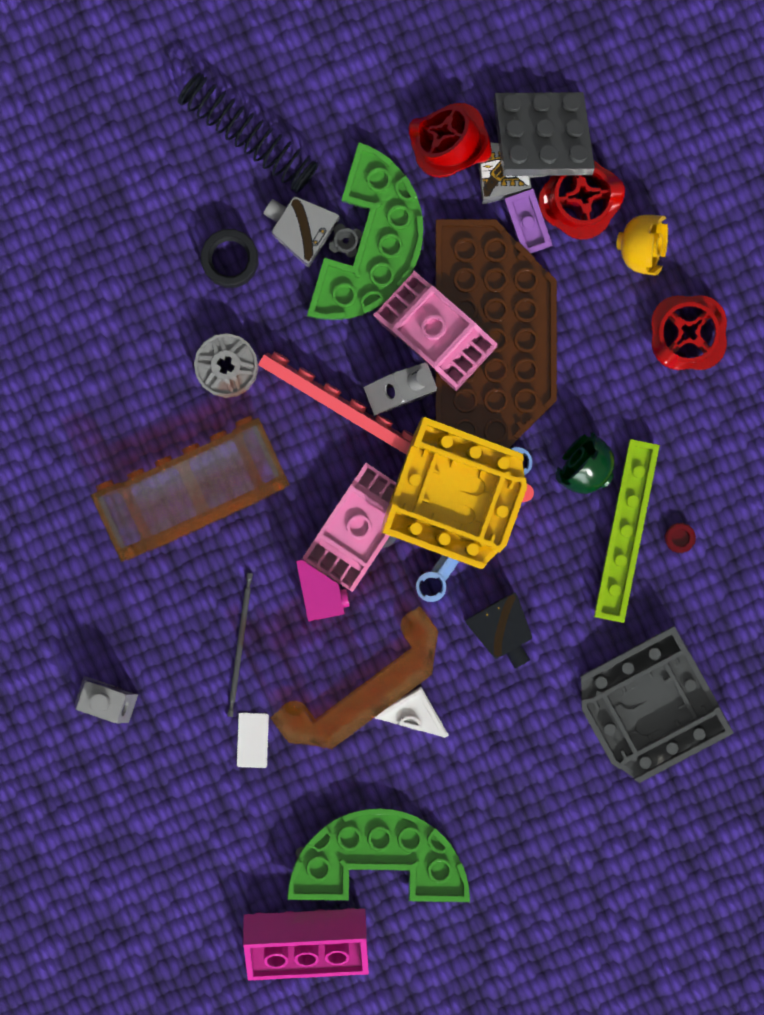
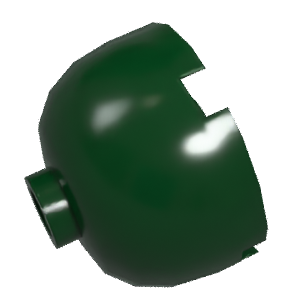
(587, 465)

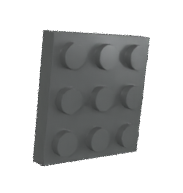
(543, 134)

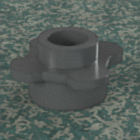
(353, 237)

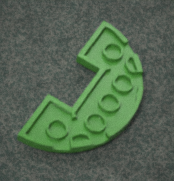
(388, 243)
(378, 842)

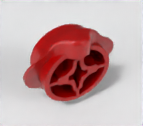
(449, 140)
(609, 189)
(711, 310)

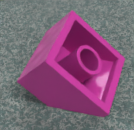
(321, 593)

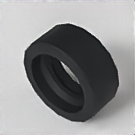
(218, 238)

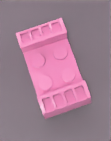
(436, 330)
(353, 530)

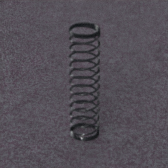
(200, 80)

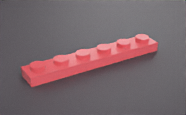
(329, 396)

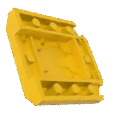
(456, 494)

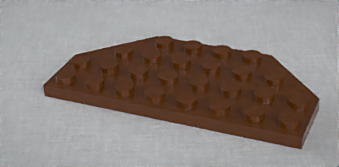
(517, 307)

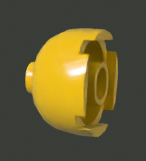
(643, 243)

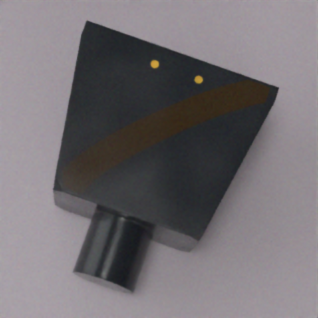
(503, 629)

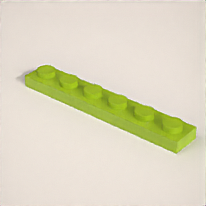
(626, 531)

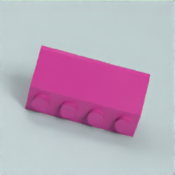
(305, 944)

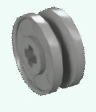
(209, 372)

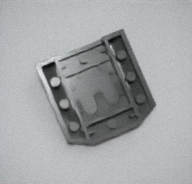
(652, 706)

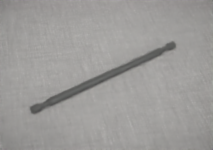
(240, 644)

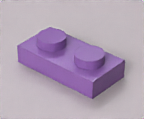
(528, 221)

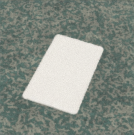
(252, 740)

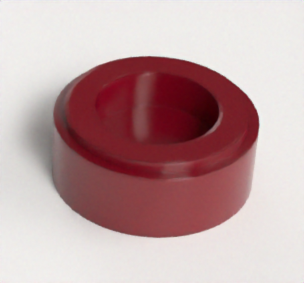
(679, 538)

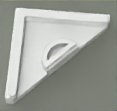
(415, 713)

